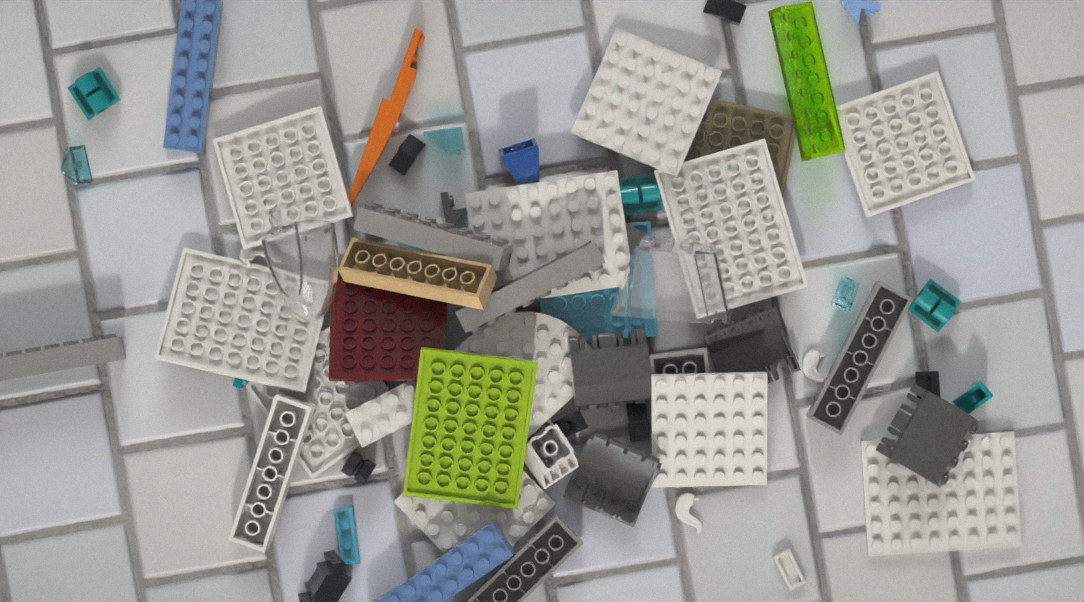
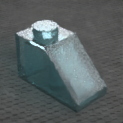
(448, 140)

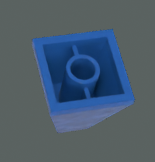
(522, 161)

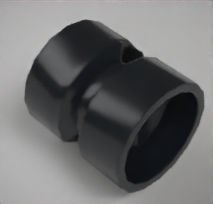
(358, 467)

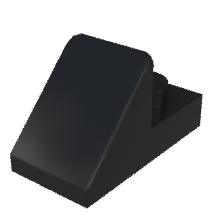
(406, 154)
(637, 422)
(571, 423)

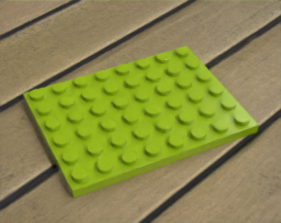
(469, 427)

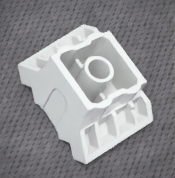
(549, 455)

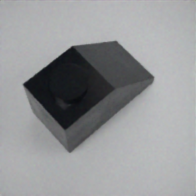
(725, 10)

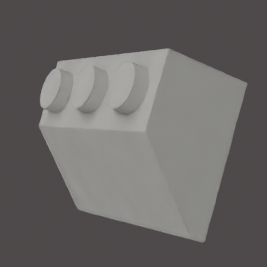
(680, 362)

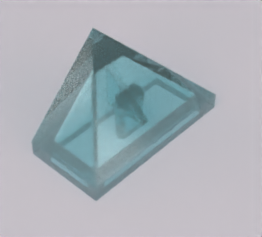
(76, 165)

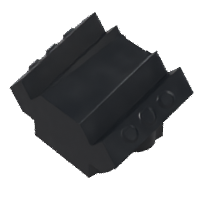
(327, 581)

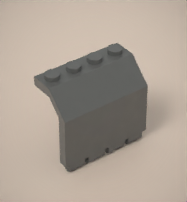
(612, 478)

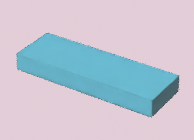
(346, 535)

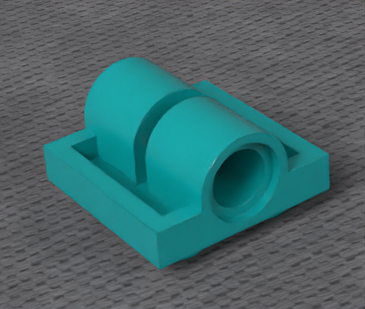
(94, 93)
(640, 194)
(934, 305)

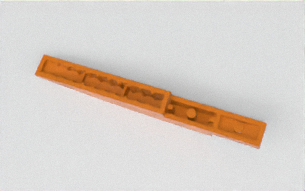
(387, 117)

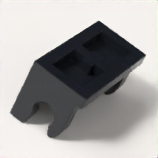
(929, 381)

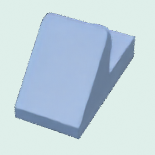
(854, 7)

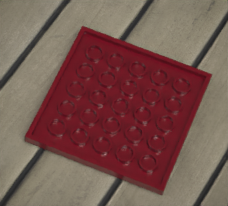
(381, 333)

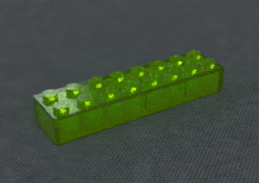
(806, 81)

